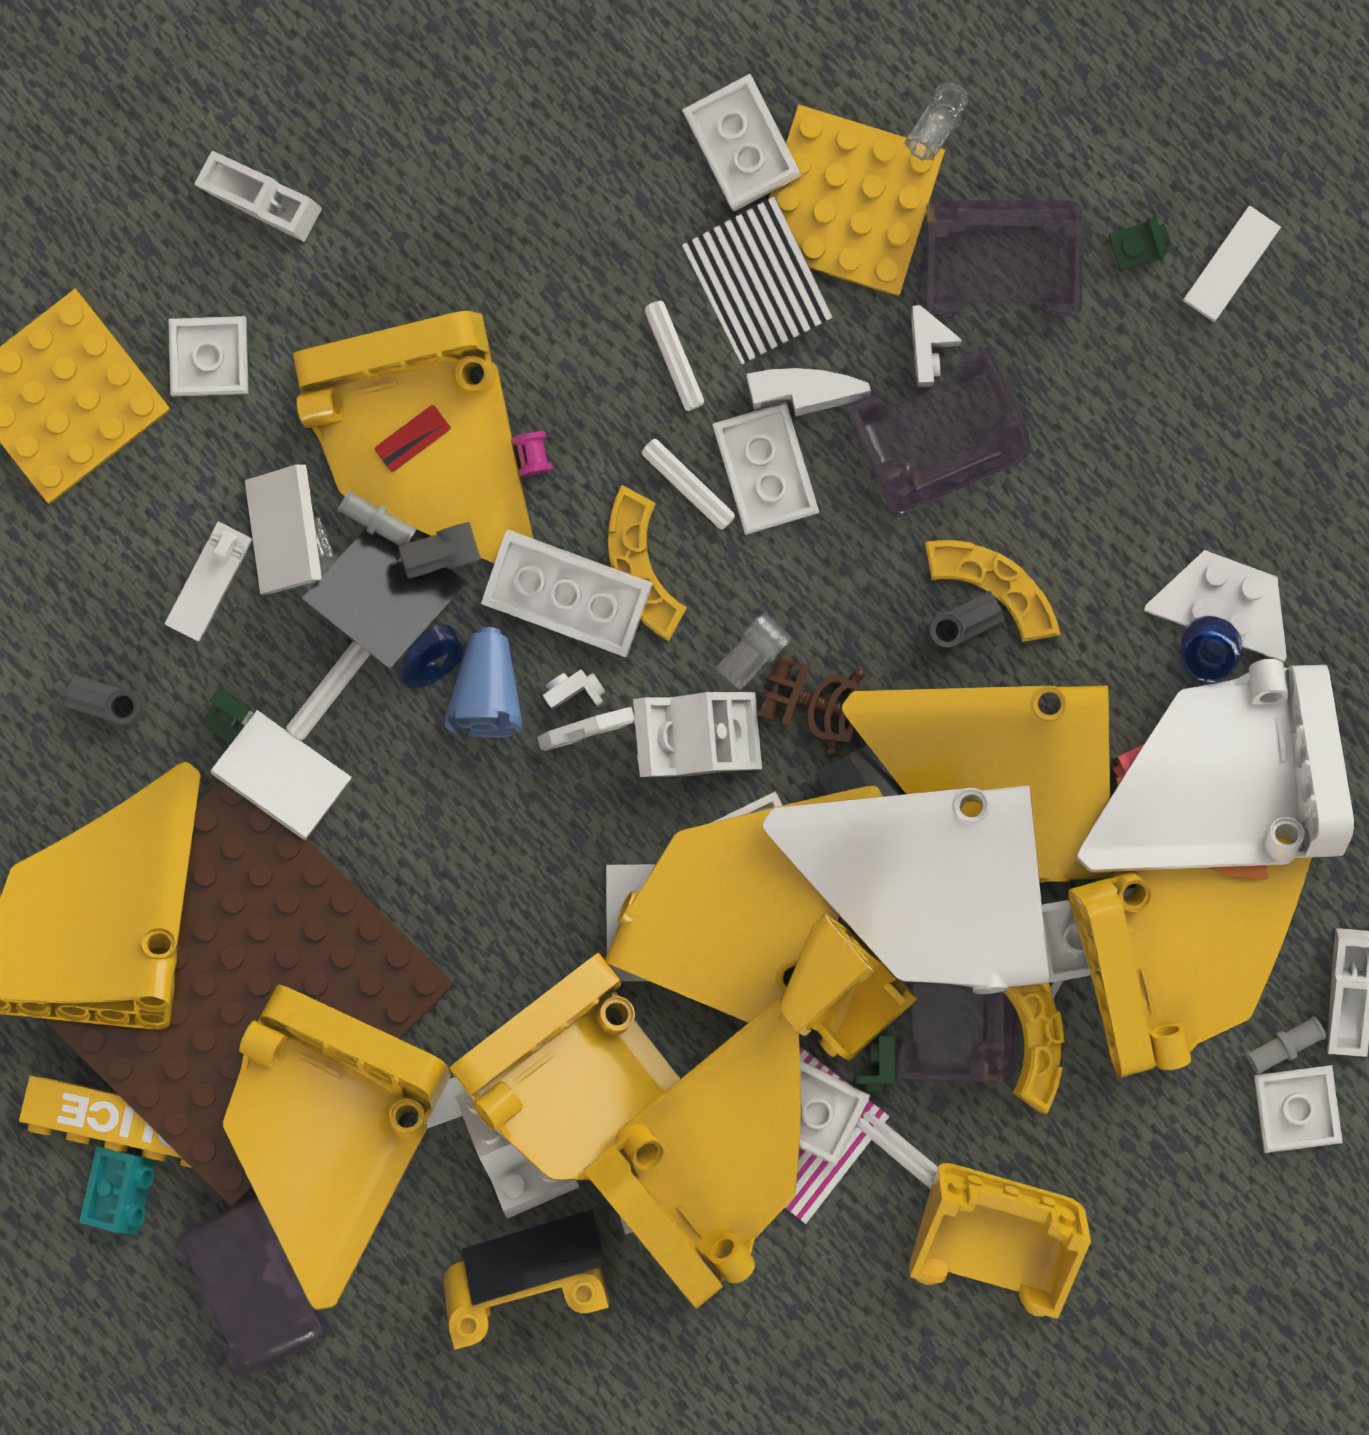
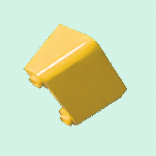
(841, 991)
(1001, 1237)
(469, 1323)

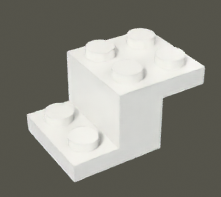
(697, 734)
(512, 1175)

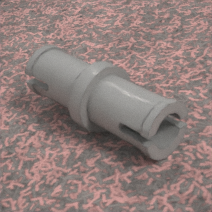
(376, 519)
(1286, 1045)

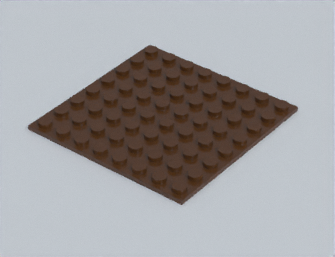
(252, 917)

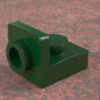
(1139, 244)
(226, 716)
(881, 1057)

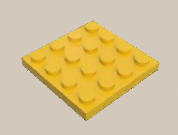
(856, 199)
(70, 397)

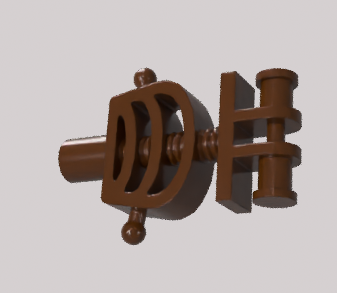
(812, 701)

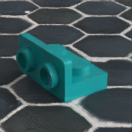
(117, 1191)

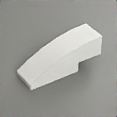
(258, 195)
(806, 389)
(1349, 994)

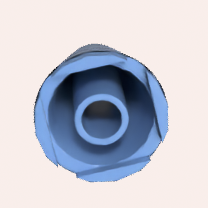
(485, 688)

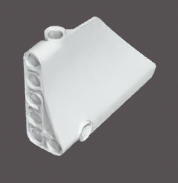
(1231, 776)
(928, 885)

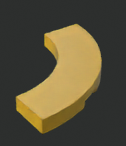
(629, 554)
(999, 575)
(1042, 1044)

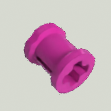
(532, 453)

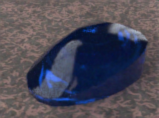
(1210, 648)
(418, 663)

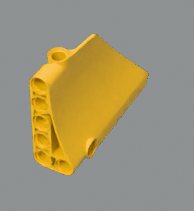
(377, 383)
(997, 742)
(95, 907)
(723, 914)
(1181, 954)
(564, 1075)
(323, 1131)
(712, 1159)

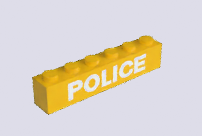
(90, 1114)

